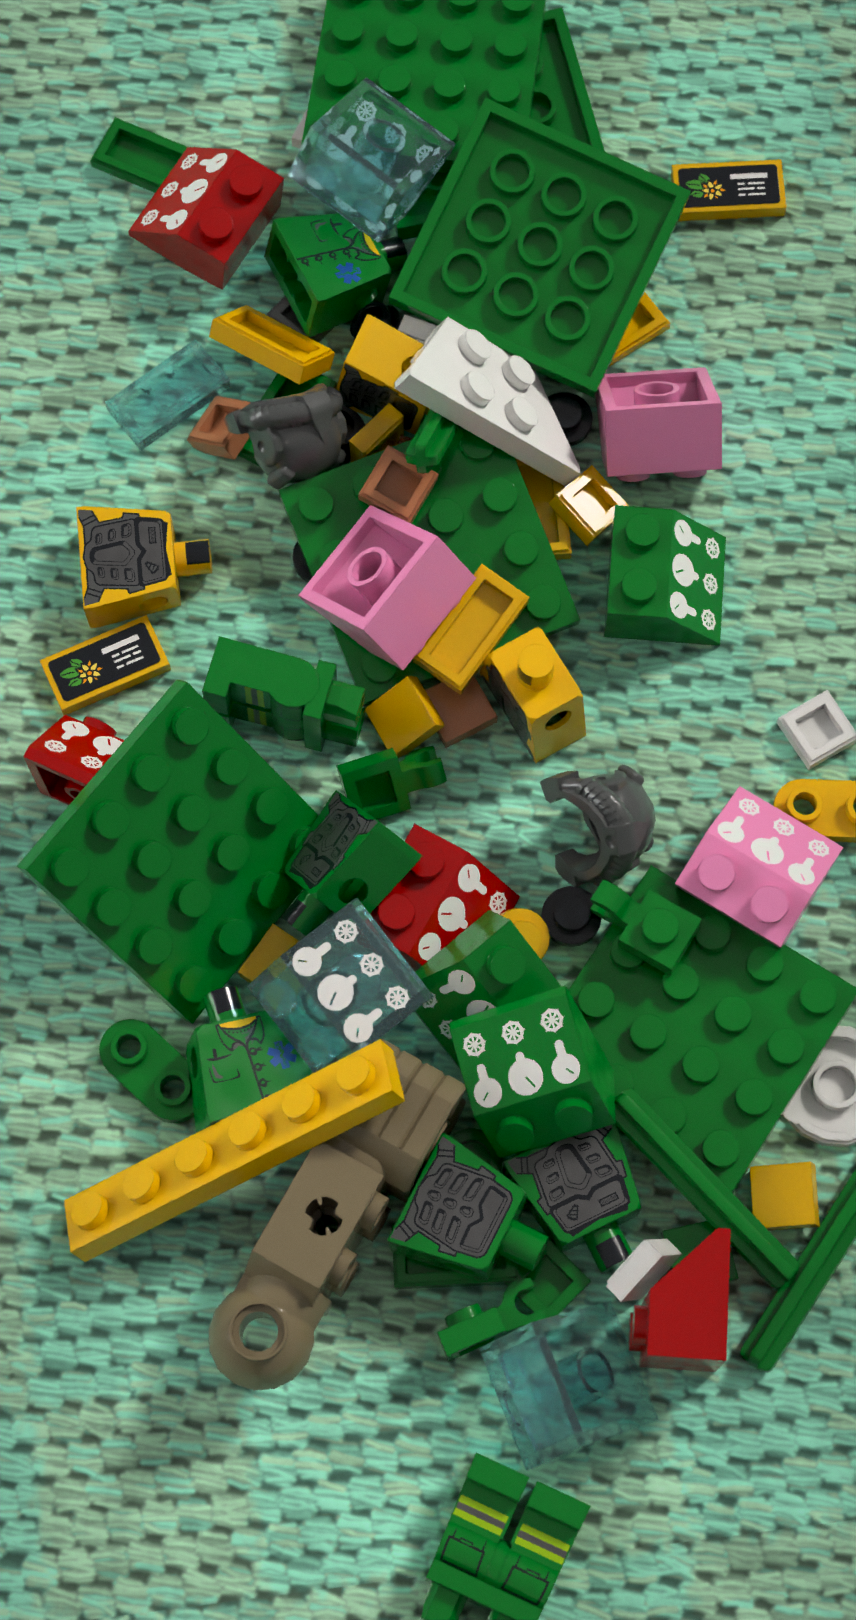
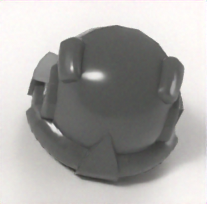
(294, 434)
(617, 816)

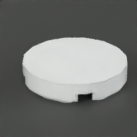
(825, 1101)

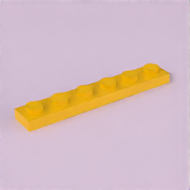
(233, 1150)

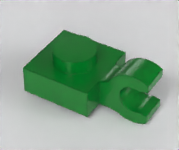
(383, 783)
(652, 930)
(473, 1328)

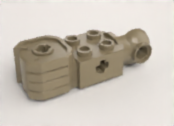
(344, 1178)

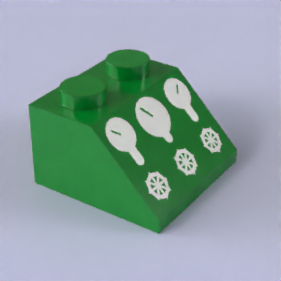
(664, 578)
(478, 972)
(534, 1072)

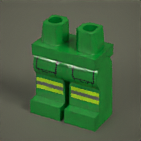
(283, 694)
(486, 1569)

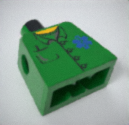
(330, 268)
(237, 1059)

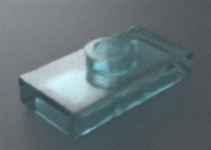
(168, 394)

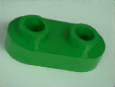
(148, 1070)

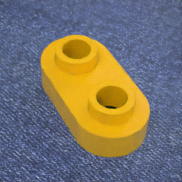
(831, 802)

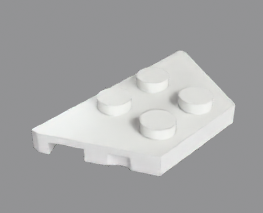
(489, 396)

